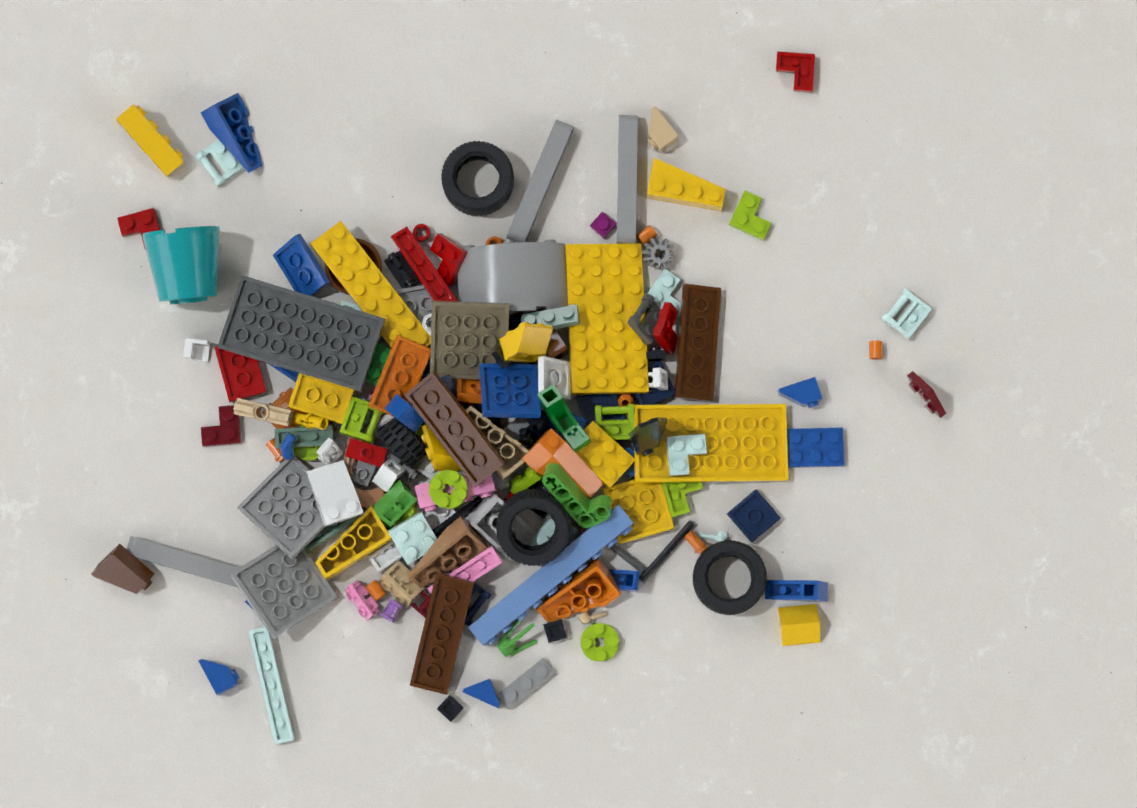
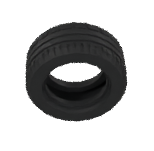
(477, 151)
(525, 553)
(745, 554)

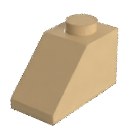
(660, 132)

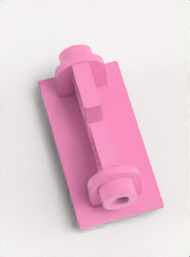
(366, 607)

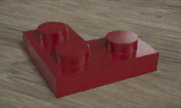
(926, 393)
(225, 434)

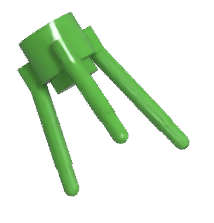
(507, 646)

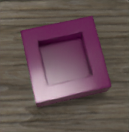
(603, 225)

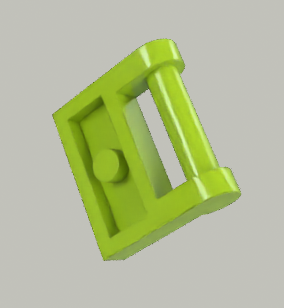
(355, 420)
(619, 428)

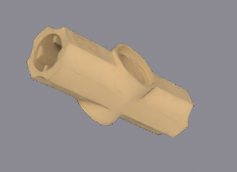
(252, 410)

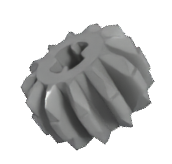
(661, 245)

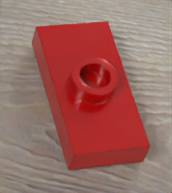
(365, 452)

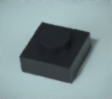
(655, 354)
(499, 357)
(555, 631)
(450, 708)

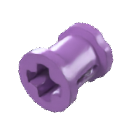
(391, 610)

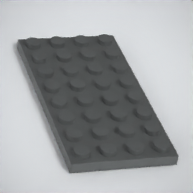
(301, 333)

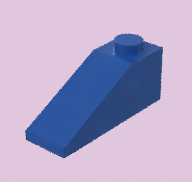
(796, 590)

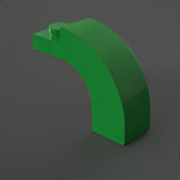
(562, 419)

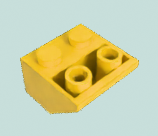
(526, 342)
(437, 452)

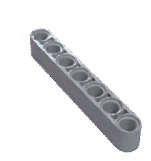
(627, 179)
(540, 181)
(181, 560)

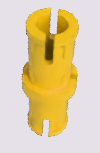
(310, 421)

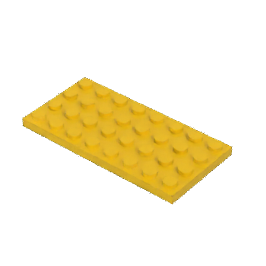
(603, 347)
(741, 442)

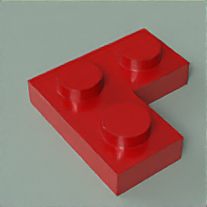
(801, 65)
(138, 222)
(451, 255)
(663, 330)

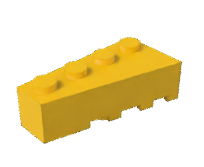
(149, 139)
(683, 188)
(354, 545)

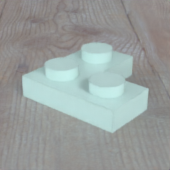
(663, 289)
(678, 450)

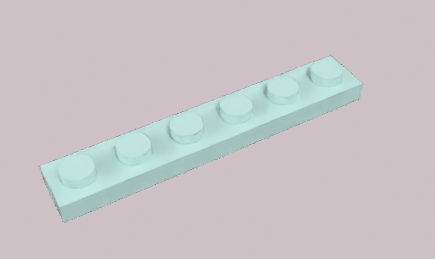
(271, 685)

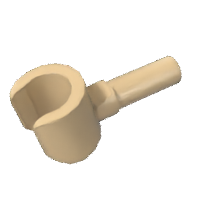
(585, 618)

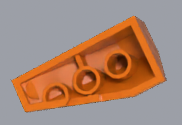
(554, 449)
(584, 591)

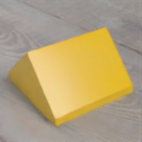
(799, 624)

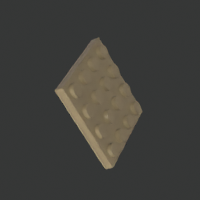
(465, 336)

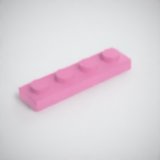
(477, 566)

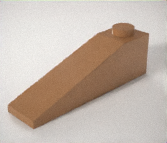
(451, 549)

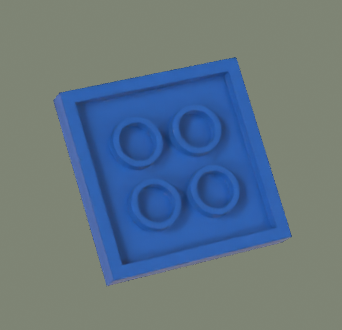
(509, 391)

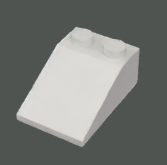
(334, 493)
(484, 520)

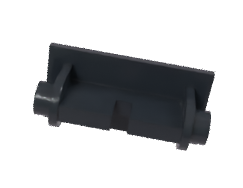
(401, 270)

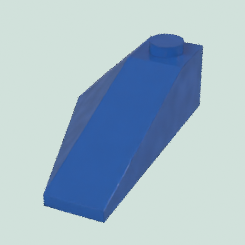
(230, 125)

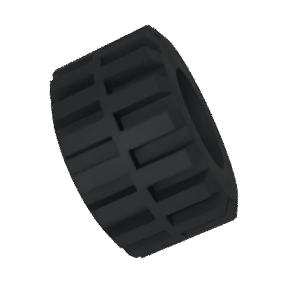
(402, 442)

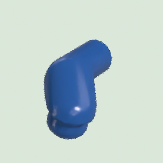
(286, 447)

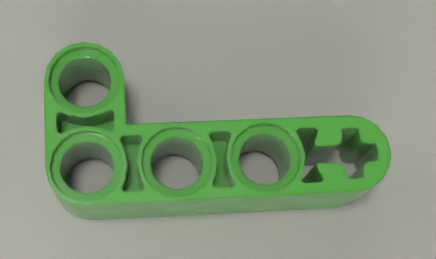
(576, 503)

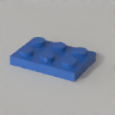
(301, 266)
(815, 447)

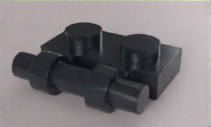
(536, 429)

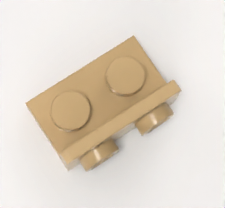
(399, 585)

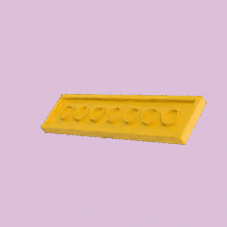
(368, 285)

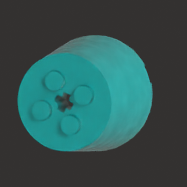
(184, 263)

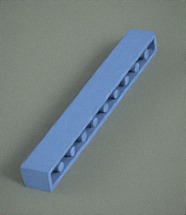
(551, 575)

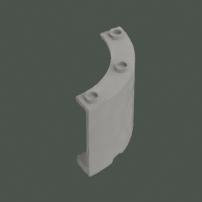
(520, 273)

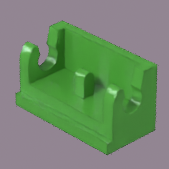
(394, 503)

